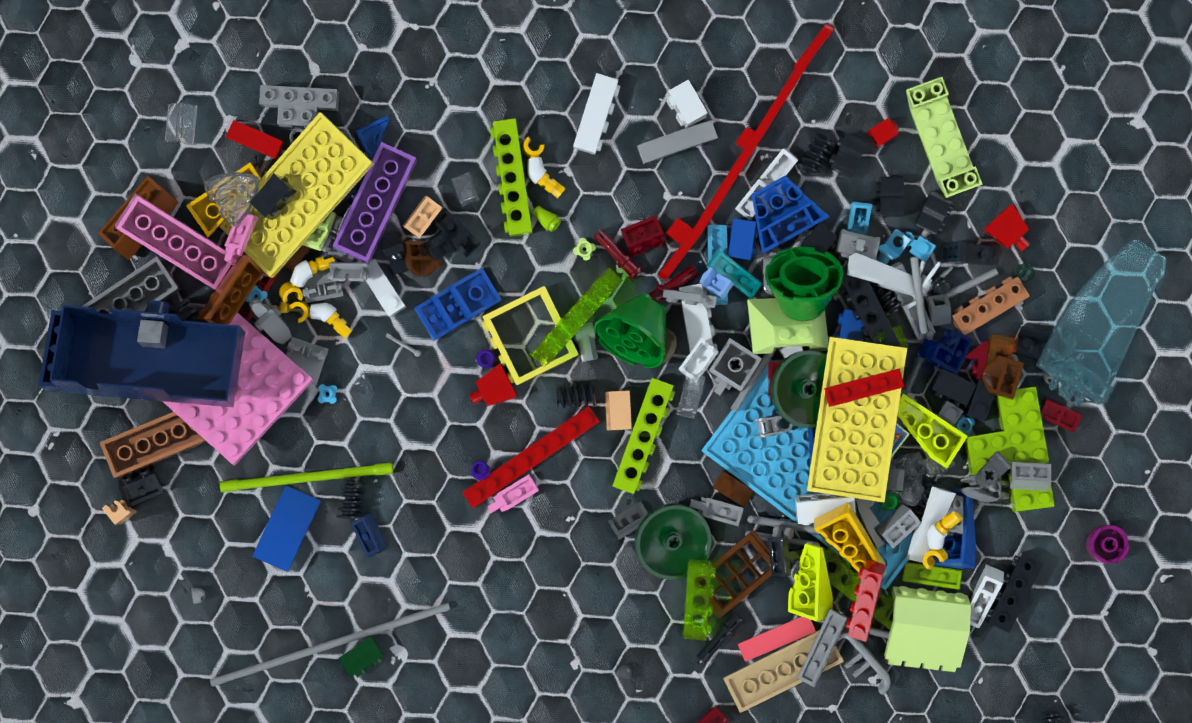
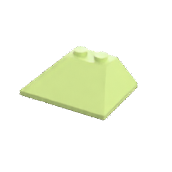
(774, 329)

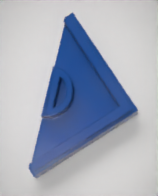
(372, 135)

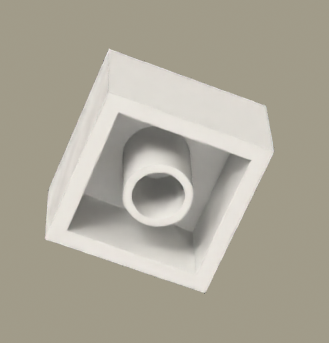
(686, 104)

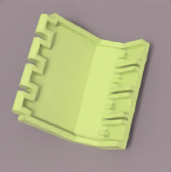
(928, 629)

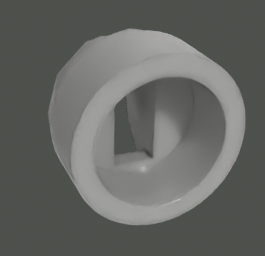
(198, 595)

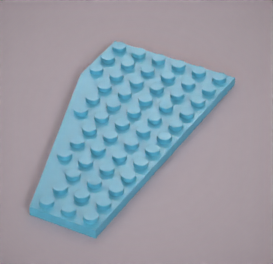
(780, 466)

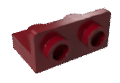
(643, 236)

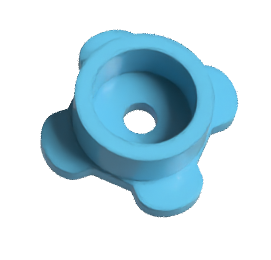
(261, 294)
(332, 393)
(968, 422)

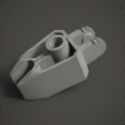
(270, 320)
(985, 494)

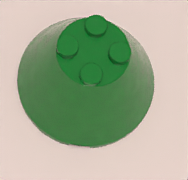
(635, 331)

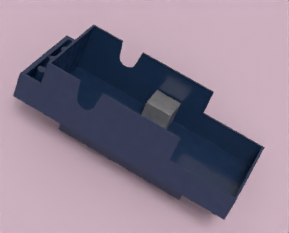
(141, 356)

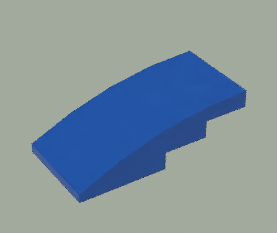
(457, 304)
(286, 528)

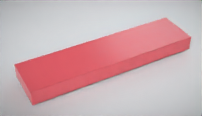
(776, 638)

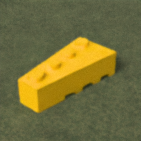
(207, 212)
(847, 535)

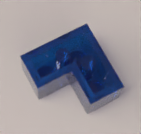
(947, 353)

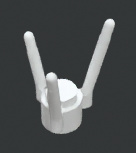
(927, 284)

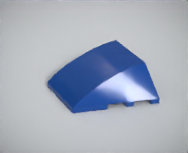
(783, 213)

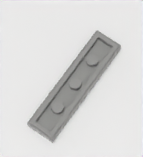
(822, 647)

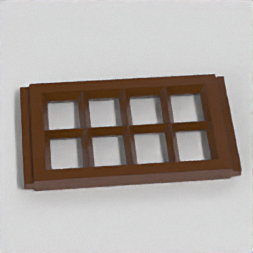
(762, 549)

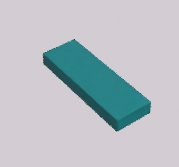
(734, 272)

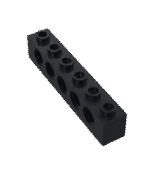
(872, 306)

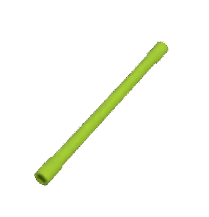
(235, 485)

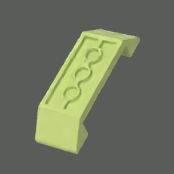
(942, 138)

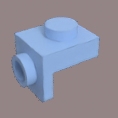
(716, 283)

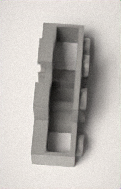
(298, 104)

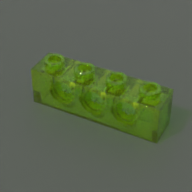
(692, 629)

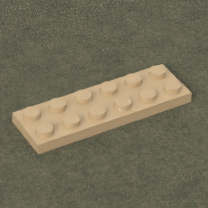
(773, 673)

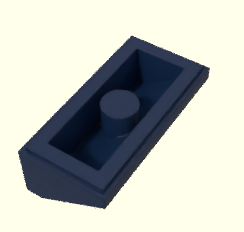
(369, 534)

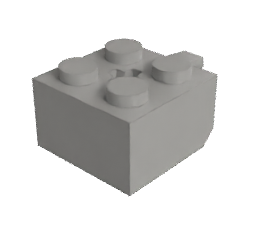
(851, 243)
(722, 368)

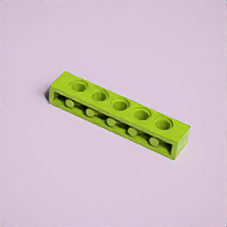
(509, 128)
(655, 387)

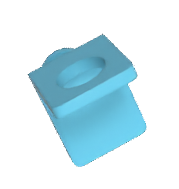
(889, 250)

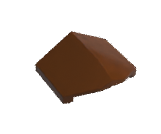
(419, 259)
(1002, 376)

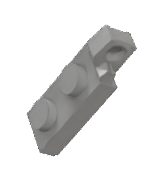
(691, 298)
(718, 510)

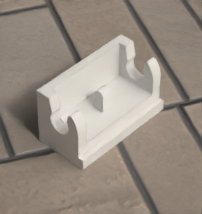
(698, 360)

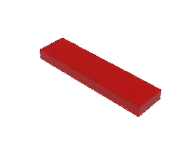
(864, 387)

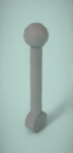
(417, 352)

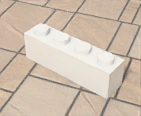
(596, 113)
(697, 319)

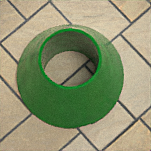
(803, 281)

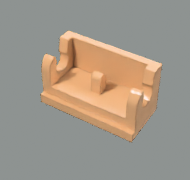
(422, 216)
(618, 410)
(119, 513)

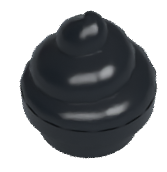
(941, 285)

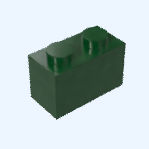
(361, 656)

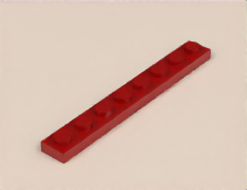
(531, 457)

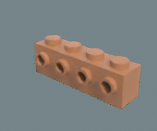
(991, 305)

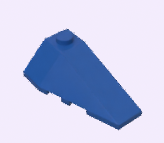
(961, 547)

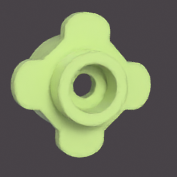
(579, 249)

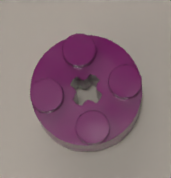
(1118, 542)

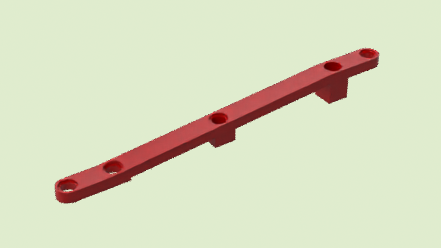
(748, 141)

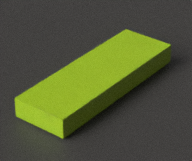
(935, 576)

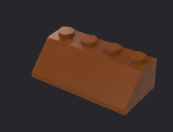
(151, 192)
(231, 292)

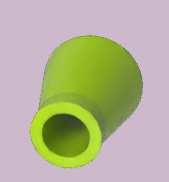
(547, 219)

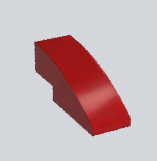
(255, 140)

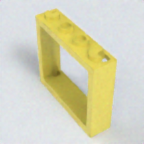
(496, 342)

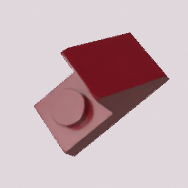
(979, 354)

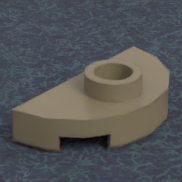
(670, 344)

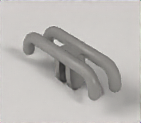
(783, 529)
(870, 661)

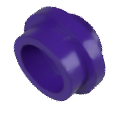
(486, 358)
(480, 470)

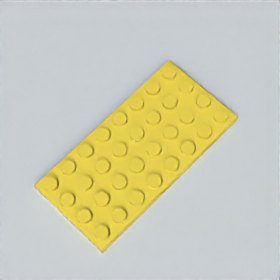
(322, 170)
(857, 436)

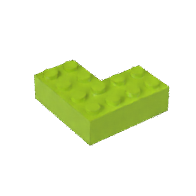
(1020, 434)

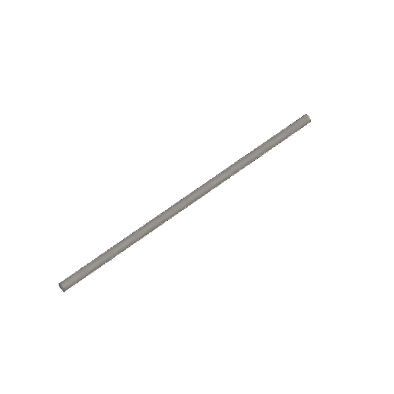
(330, 644)

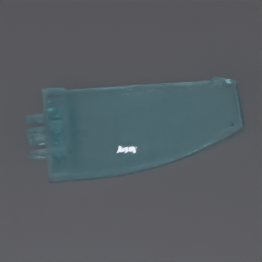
(1101, 323)

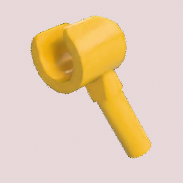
(283, 308)

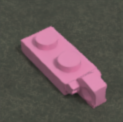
(239, 238)
(514, 494)

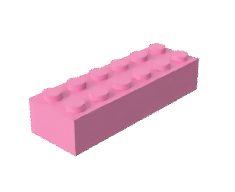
(173, 241)

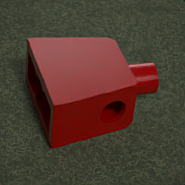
(1008, 229)
(493, 388)

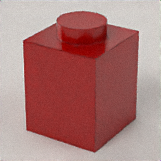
(883, 132)

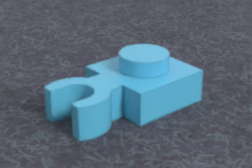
(920, 248)

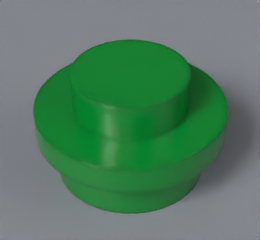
(890, 502)

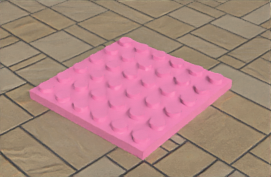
(263, 393)

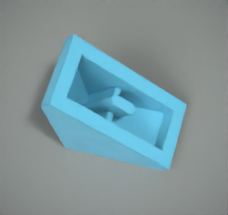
(859, 217)

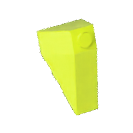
(933, 434)
(812, 590)

